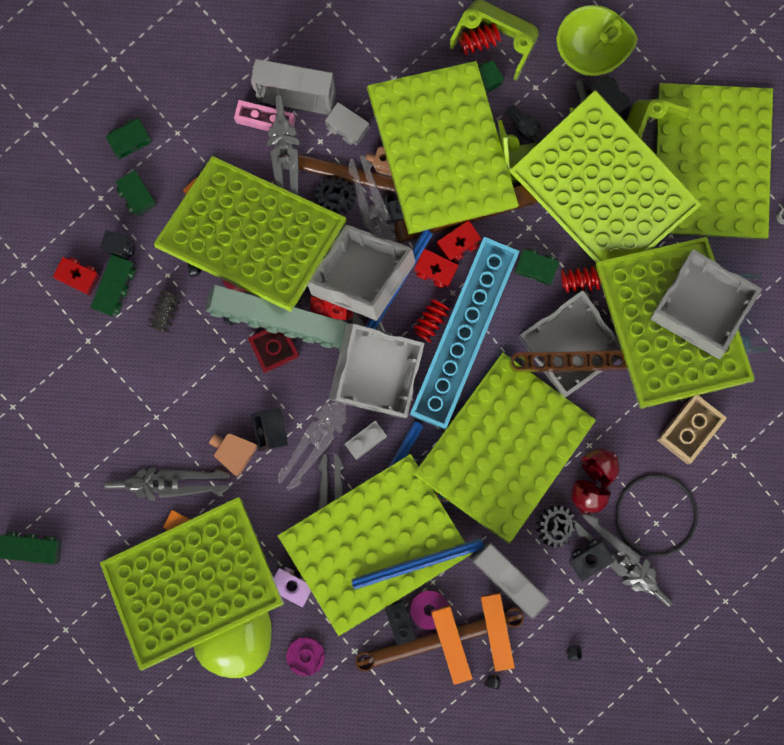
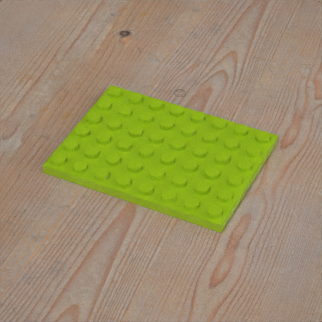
(442, 147)
(720, 156)
(604, 183)
(250, 233)
(658, 360)
(505, 448)
(366, 531)
(191, 583)

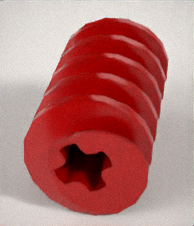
(480, 38)
(580, 279)
(430, 320)

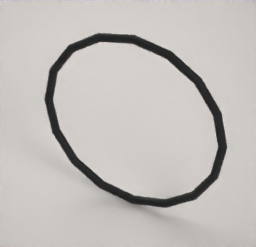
(620, 528)

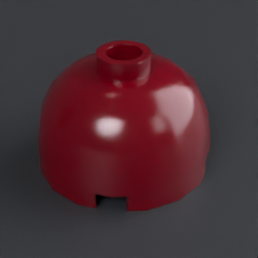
(601, 466)
(589, 497)

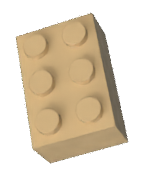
(691, 429)

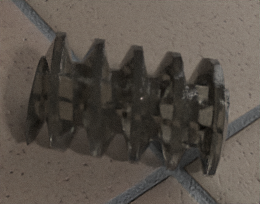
(164, 312)

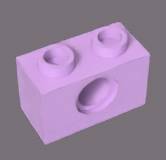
(298, 596)

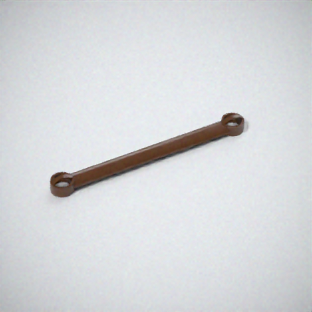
(339, 170)
(429, 642)

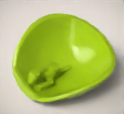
(595, 40)
(238, 650)

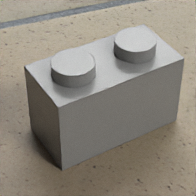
(347, 124)
(365, 440)

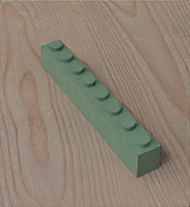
(262, 313)

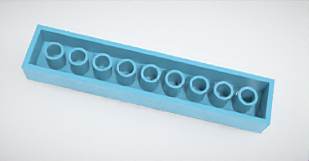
(464, 333)

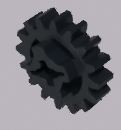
(335, 195)
(556, 526)

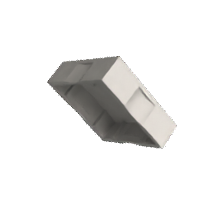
(300, 86)
(361, 272)
(706, 304)
(569, 329)
(376, 371)
(510, 580)

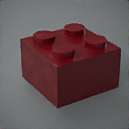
(272, 350)

